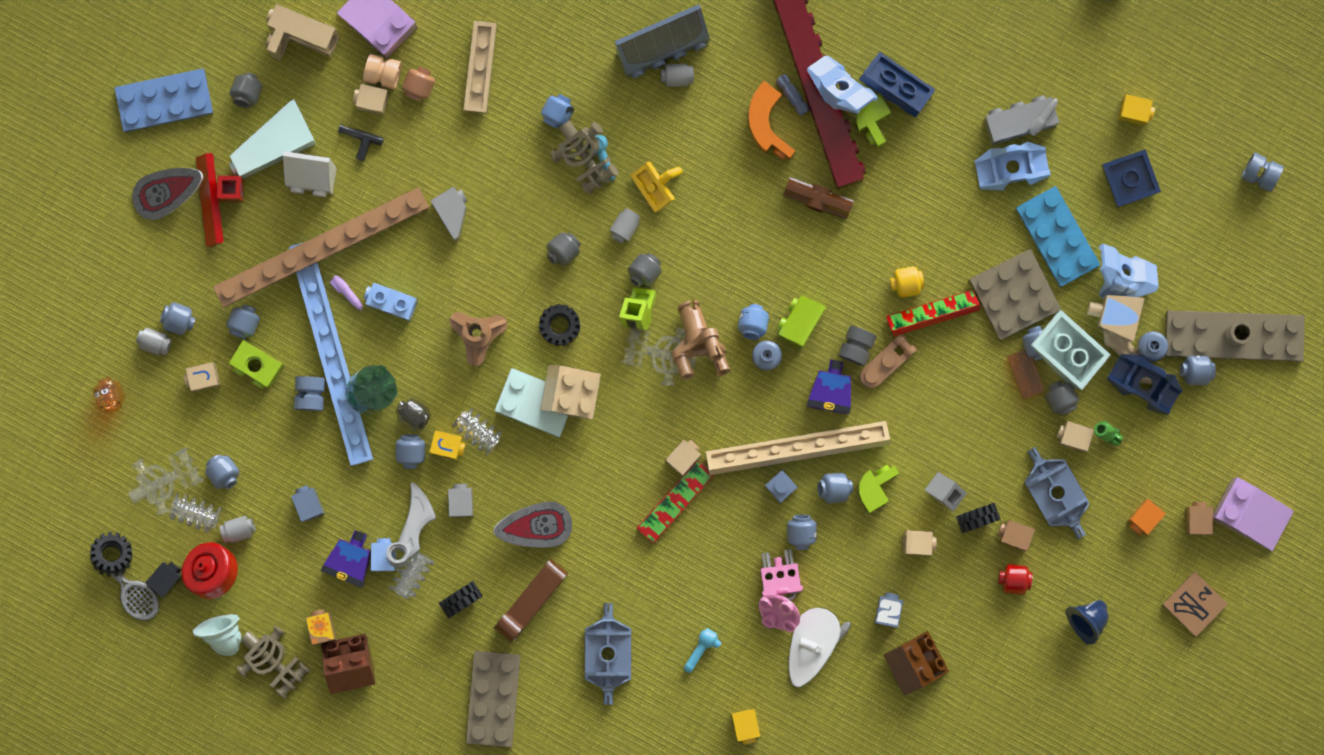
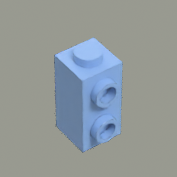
(390, 301)

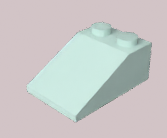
(1070, 351)
(522, 402)

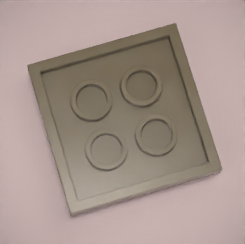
(1015, 294)

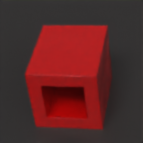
(230, 189)

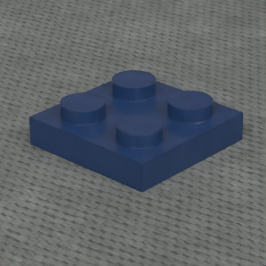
(1131, 178)

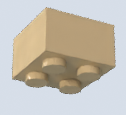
(570, 392)

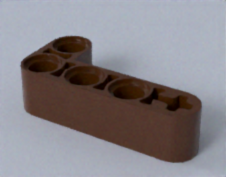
(530, 601)

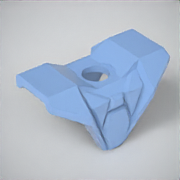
(852, 94)
(992, 166)
(1142, 277)

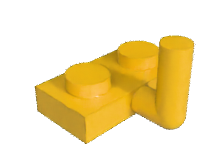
(653, 185)

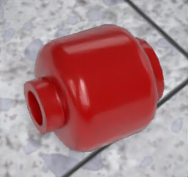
(1015, 579)

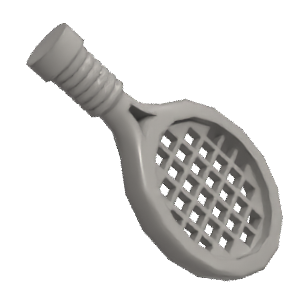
(124, 594)

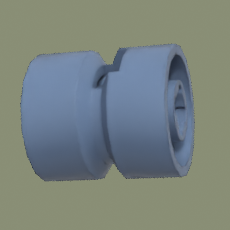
(1269, 175)
(309, 393)

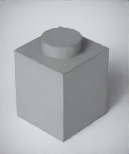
(945, 491)
(460, 501)

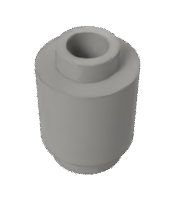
(677, 75)
(624, 226)
(153, 342)
(237, 529)

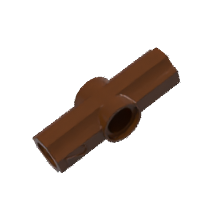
(818, 198)

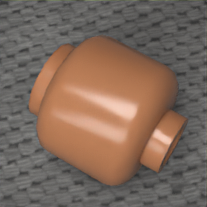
(418, 84)

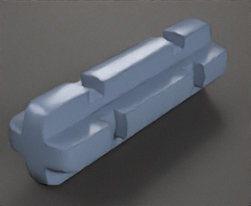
(792, 95)

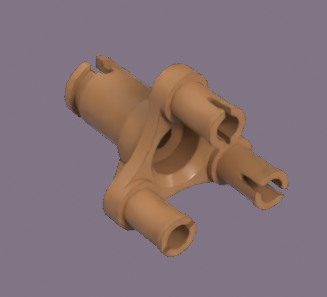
(698, 342)
(477, 346)

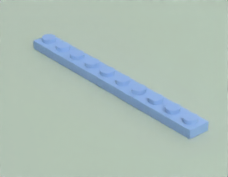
(333, 363)

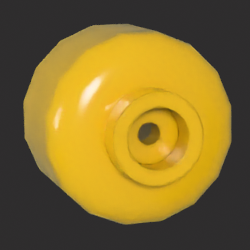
(907, 282)

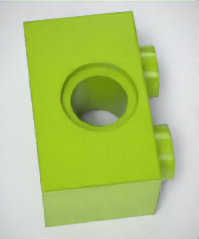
(246, 355)

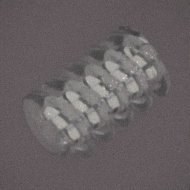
(477, 431)
(194, 513)
(411, 575)

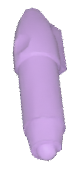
(342, 287)

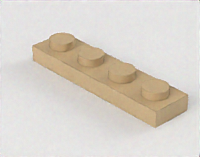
(480, 67)

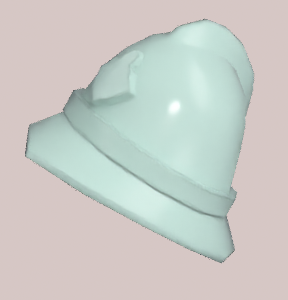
(220, 634)

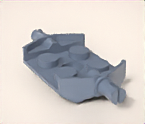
(1061, 511)
(611, 634)

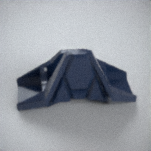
(1127, 376)

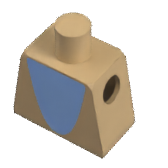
(1118, 315)

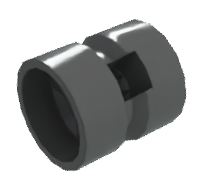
(857, 345)

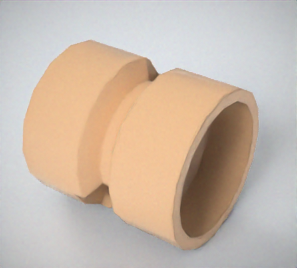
(382, 71)

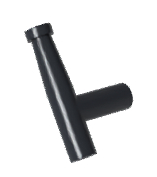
(366, 138)

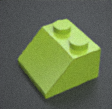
(801, 321)

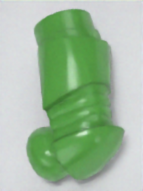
(1108, 433)

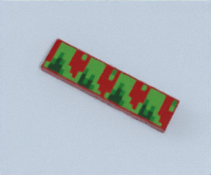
(933, 313)
(675, 501)

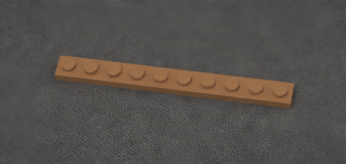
(320, 247)

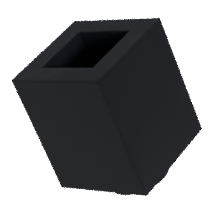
(165, 578)

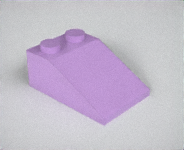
(379, 23)
(1252, 513)

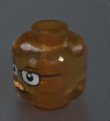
(108, 395)

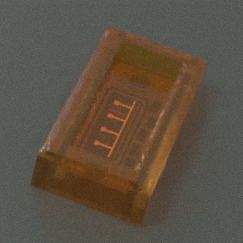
(1025, 374)

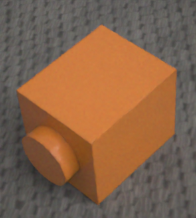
(1145, 517)

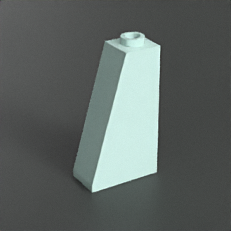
(282, 133)

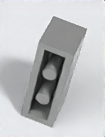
(1016, 120)

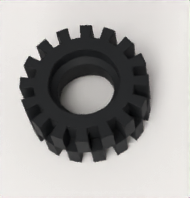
(545, 325)
(978, 518)
(117, 566)
(460, 599)

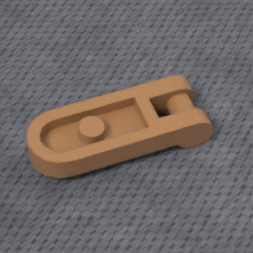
(886, 362)

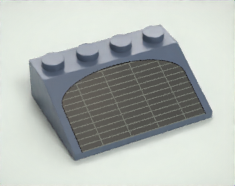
(662, 42)

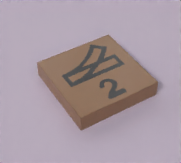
(1194, 604)

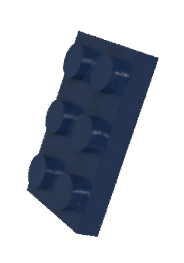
(897, 84)

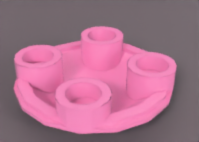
(779, 612)

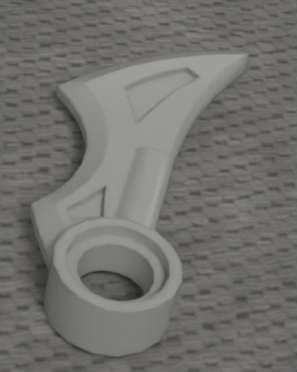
(419, 515)

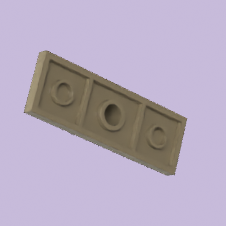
(1212, 335)

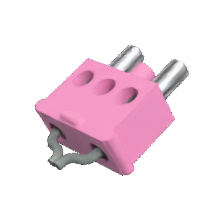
(783, 585)

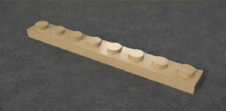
(798, 448)

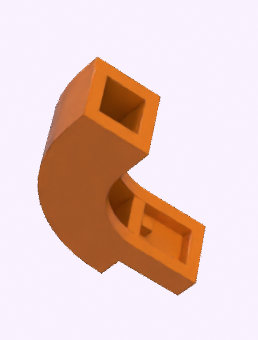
(758, 119)

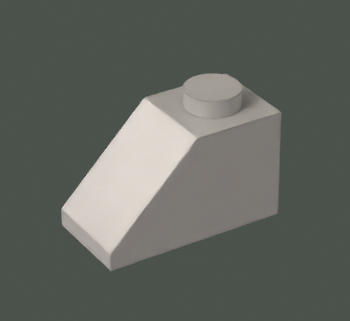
(451, 210)

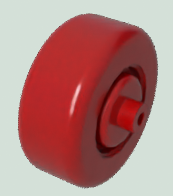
(209, 570)

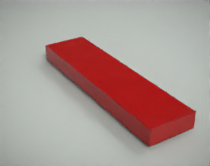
(209, 201)

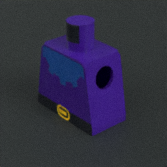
(831, 390)
(349, 560)

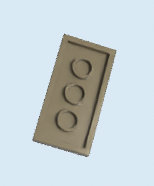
(493, 699)

